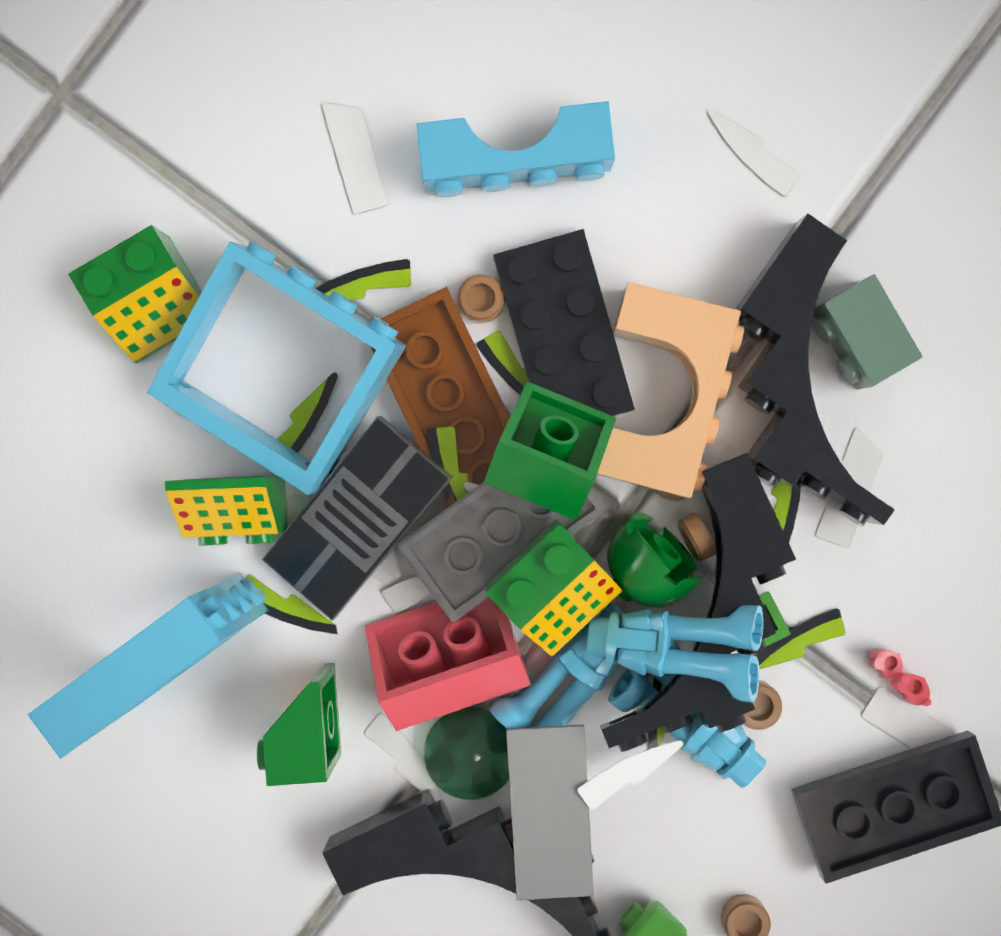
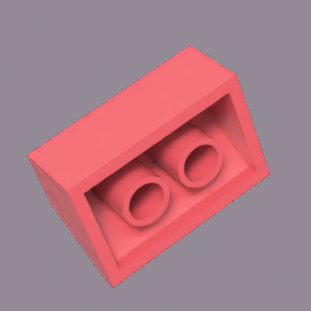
(438, 666)

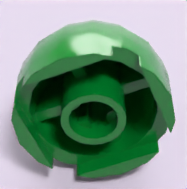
(650, 566)

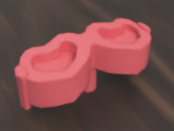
(890, 667)

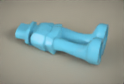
(648, 643)
(572, 658)
(726, 752)

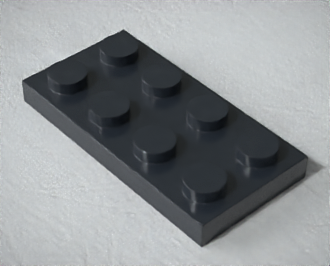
(563, 322)
(897, 806)

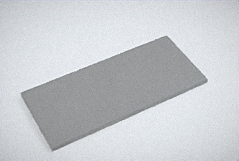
(549, 813)

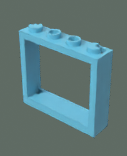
(238, 432)
(147, 663)

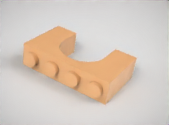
(702, 340)

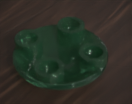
(467, 753)

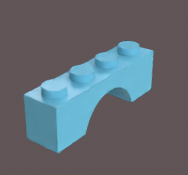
(458, 159)

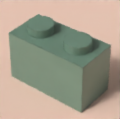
(865, 333)

